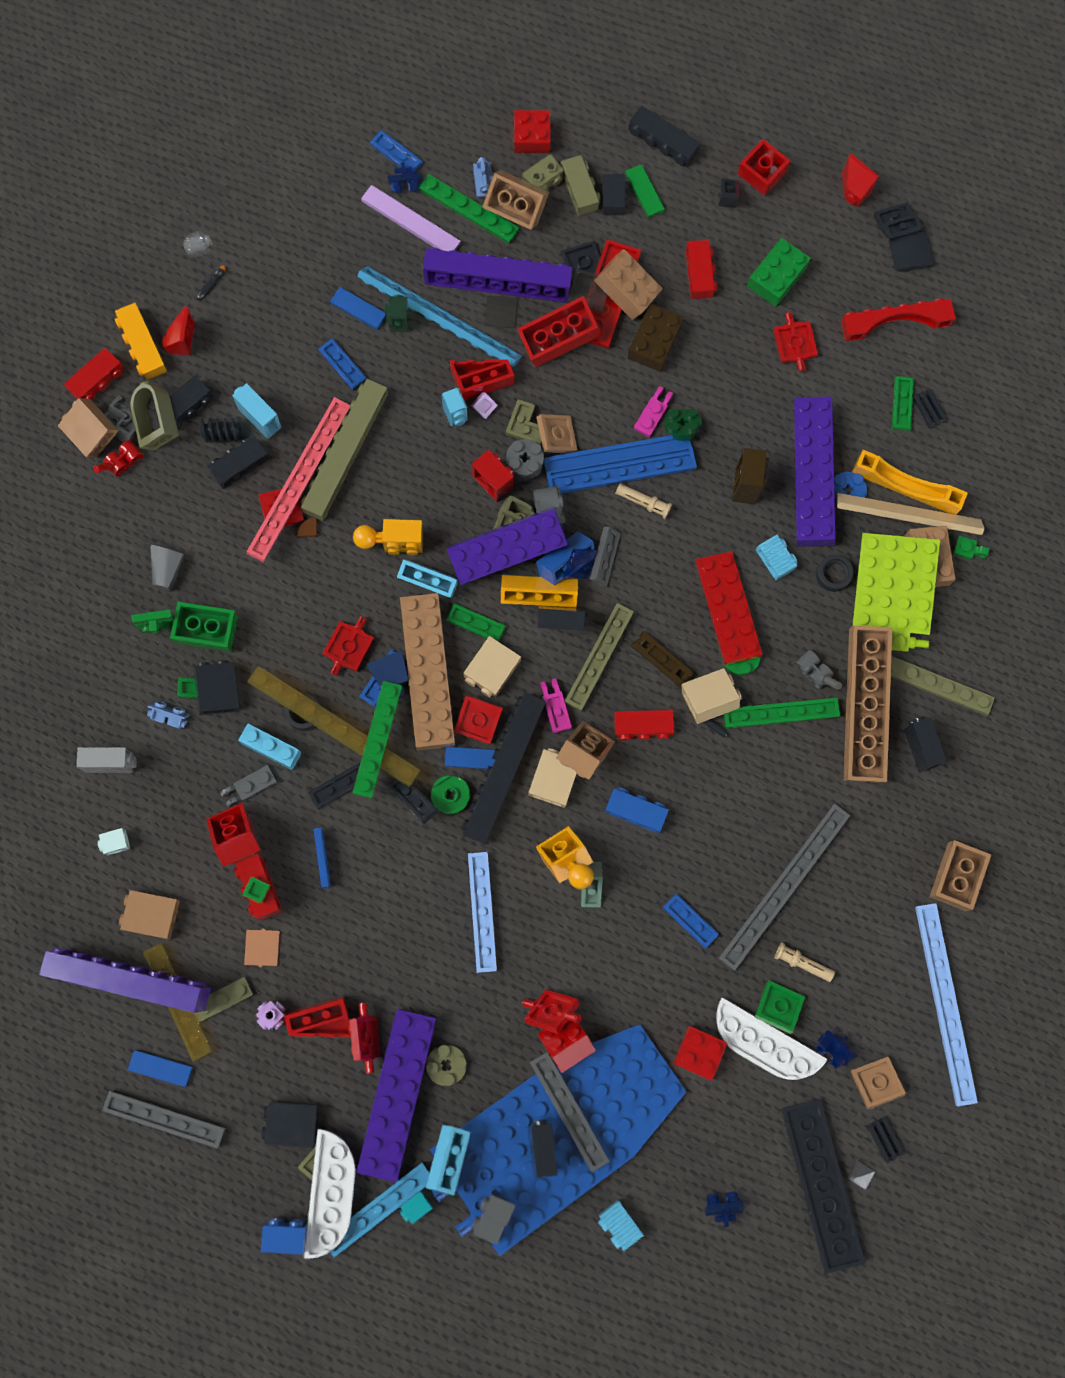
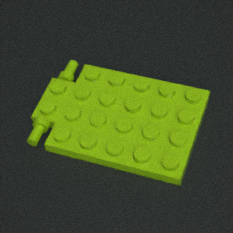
(897, 586)

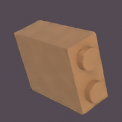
(87, 427)
(149, 914)

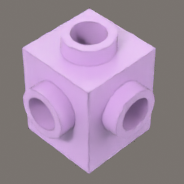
(278, 1015)

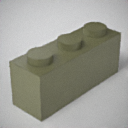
(580, 185)

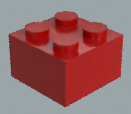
(532, 131)
(763, 167)
(493, 475)
(568, 1046)
(699, 1053)

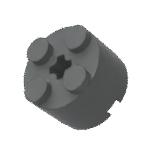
(527, 450)
(547, 498)

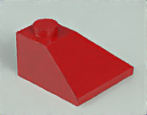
(857, 181)
(180, 334)

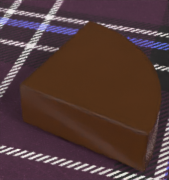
(308, 528)

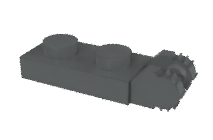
(250, 785)

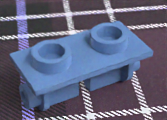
(482, 176)
(176, 715)

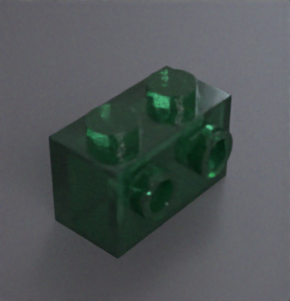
(397, 313)

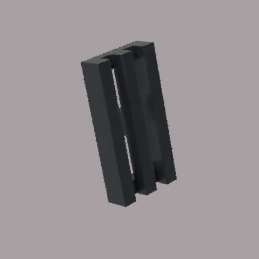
(928, 392)
(893, 1155)

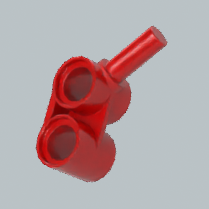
(118, 463)

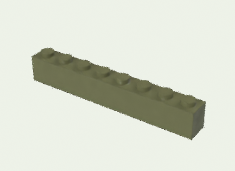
(344, 450)

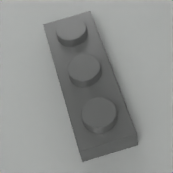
(605, 556)

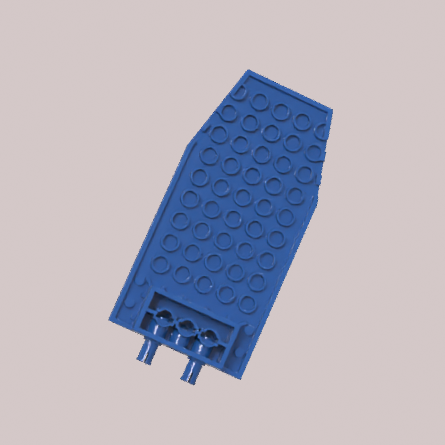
(622, 1094)

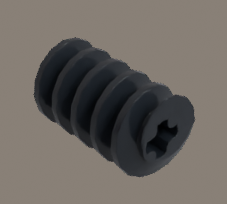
(222, 430)

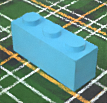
(427, 578)
(270, 746)
(448, 1160)

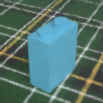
(256, 410)

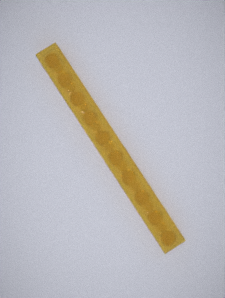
(329, 723)

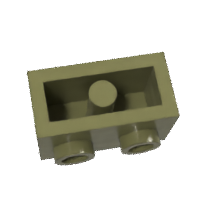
(544, 173)

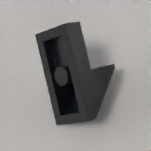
(729, 193)

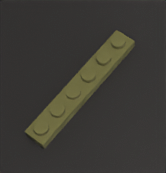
(599, 657)
(941, 686)

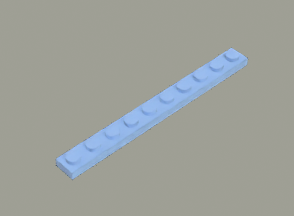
(946, 1005)

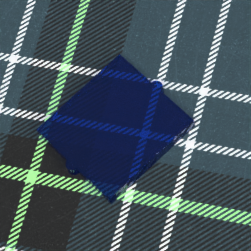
(579, 563)

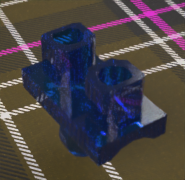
(396, 180)
(836, 1047)
(731, 1206)

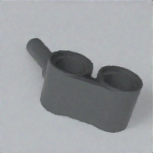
(820, 675)

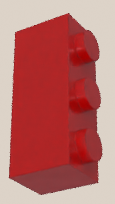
(700, 269)
(94, 376)
(643, 724)

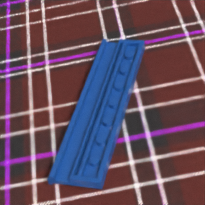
(619, 463)

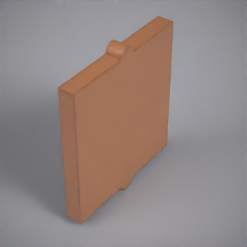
(261, 947)

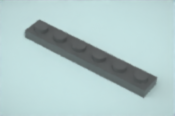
(569, 1112)
(164, 1119)

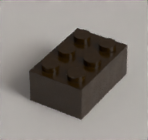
(655, 337)
(750, 476)

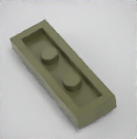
(225, 998)

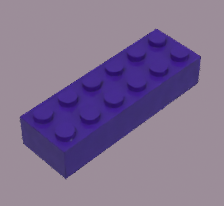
(507, 545)

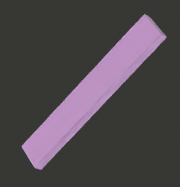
(409, 220)

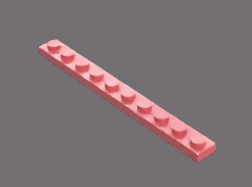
(298, 480)

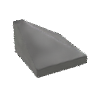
(861, 1175)

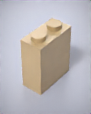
(491, 667)
(711, 695)
(552, 780)

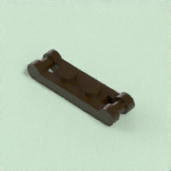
(662, 659)

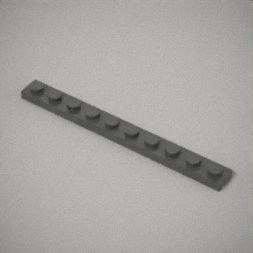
(783, 887)

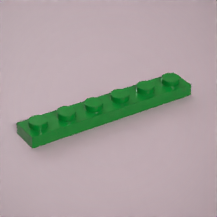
(468, 209)
(782, 713)
(377, 740)

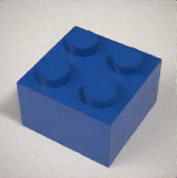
(284, 1236)

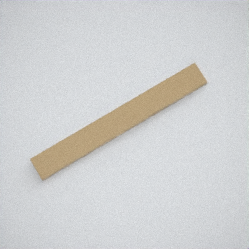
(909, 513)

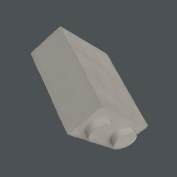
(106, 760)

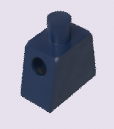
(390, 669)

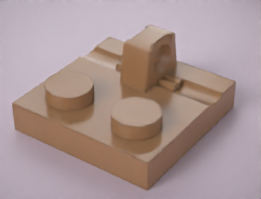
(556, 433)
(878, 1083)

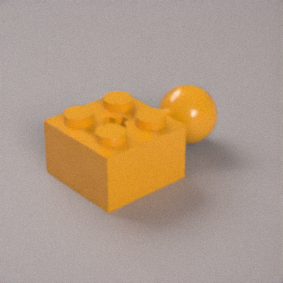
(396, 536)
(567, 859)

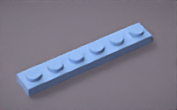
(482, 912)

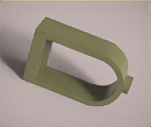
(168, 429)

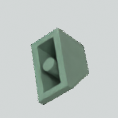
(592, 895)

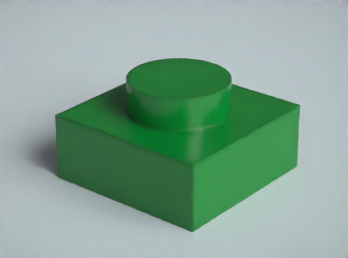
(186, 688)
(256, 890)

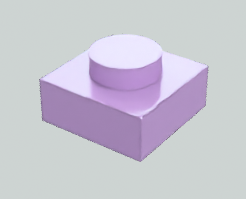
(484, 405)

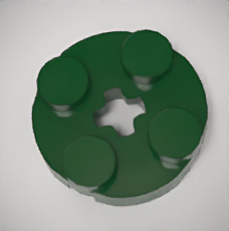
(687, 416)

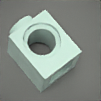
(113, 842)

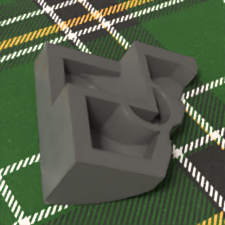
(123, 420)
(165, 566)

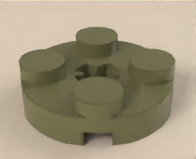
(434, 1065)

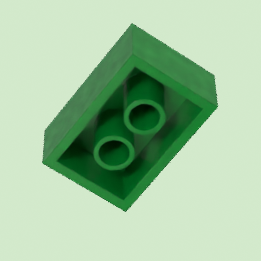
(778, 272)
(204, 627)

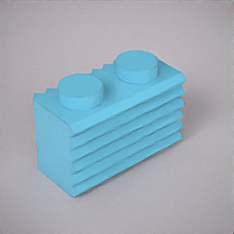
(454, 407)
(777, 557)
(620, 1225)

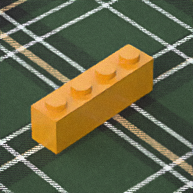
(140, 341)
(538, 591)

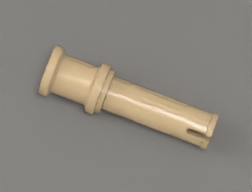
(650, 503)
(796, 959)

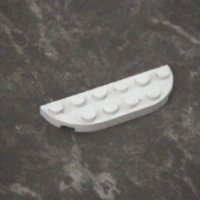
(765, 1044)
(330, 1194)

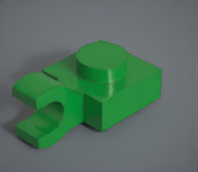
(967, 548)

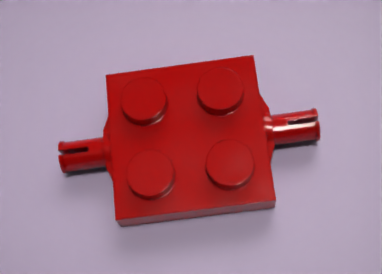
(795, 342)
(348, 646)
(551, 1011)
(365, 1038)

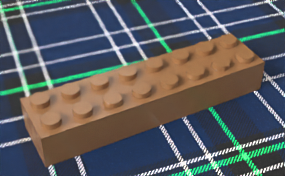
(427, 672)
(868, 704)

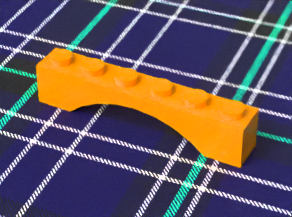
(882, 473)

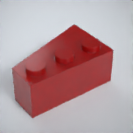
(481, 376)
(321, 1019)

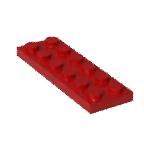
(608, 319)
(728, 608)

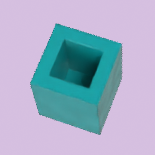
(415, 1207)

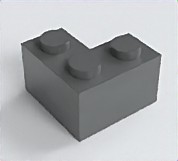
(493, 1218)

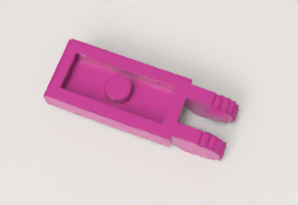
(652, 413)
(556, 708)

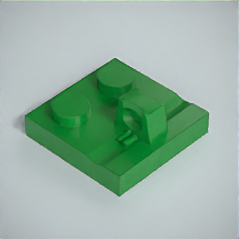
(153, 621)
(779, 1007)

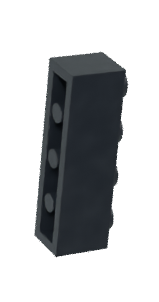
(663, 136)

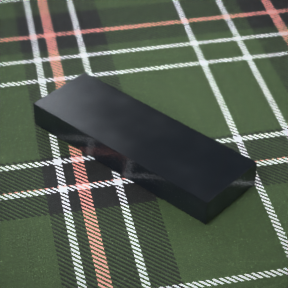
(334, 787)
(414, 800)

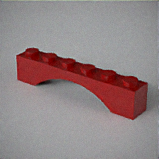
(934, 314)

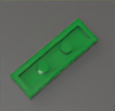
(644, 191)
(902, 403)
(475, 622)

